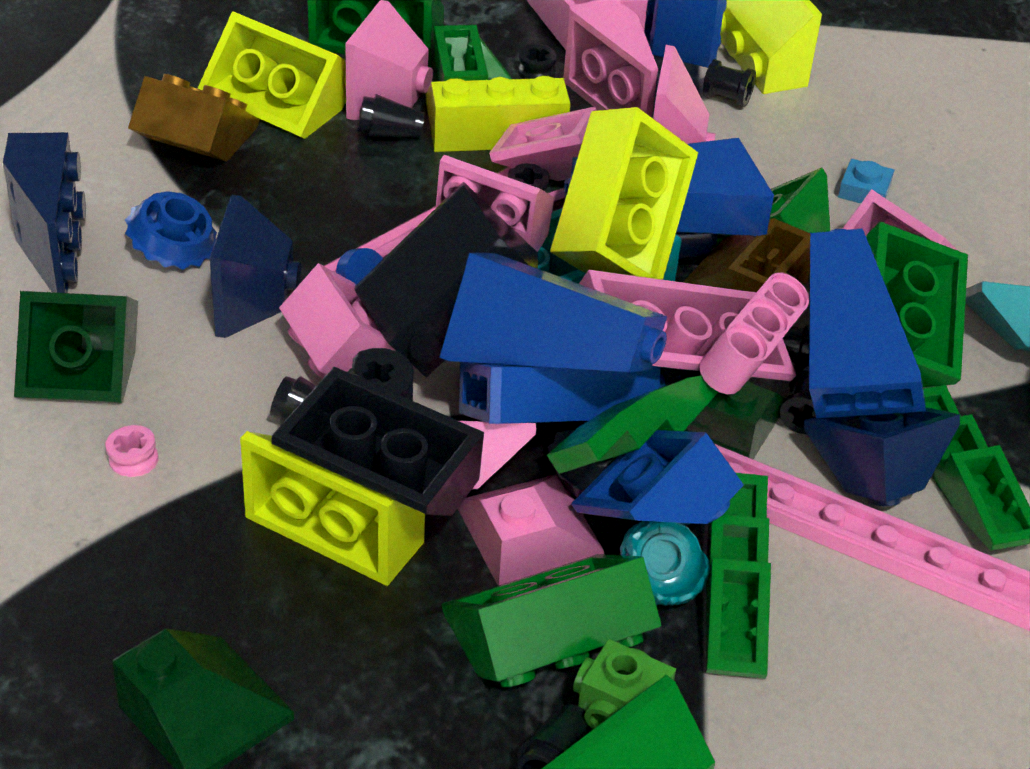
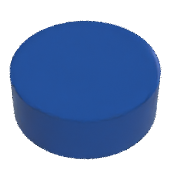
(357, 263)

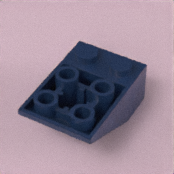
(46, 204)

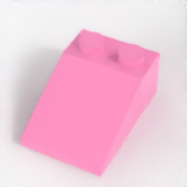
(609, 57)

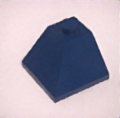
(249, 269)
(883, 453)

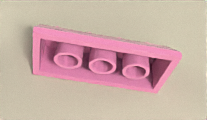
(694, 318)

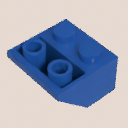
(688, 26)

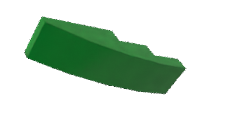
(632, 423)
(980, 481)
(739, 584)

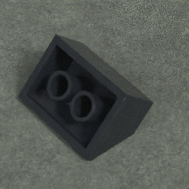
(420, 279)
(385, 443)

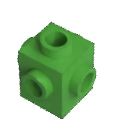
(615, 680)

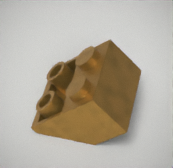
(191, 117)
(748, 260)

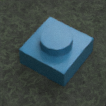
(862, 177)

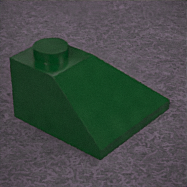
(75, 346)
(739, 419)
(196, 699)

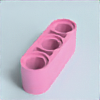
(754, 333)

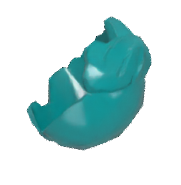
(672, 560)

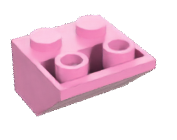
(517, 203)

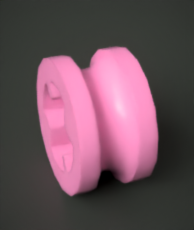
(135, 460)

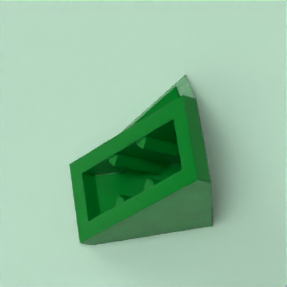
(464, 55)

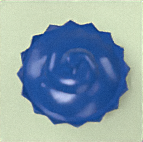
(171, 230)

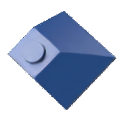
(666, 480)

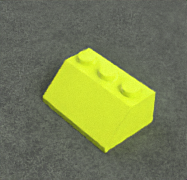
(773, 39)
(277, 76)
(479, 111)
(624, 195)
(327, 511)

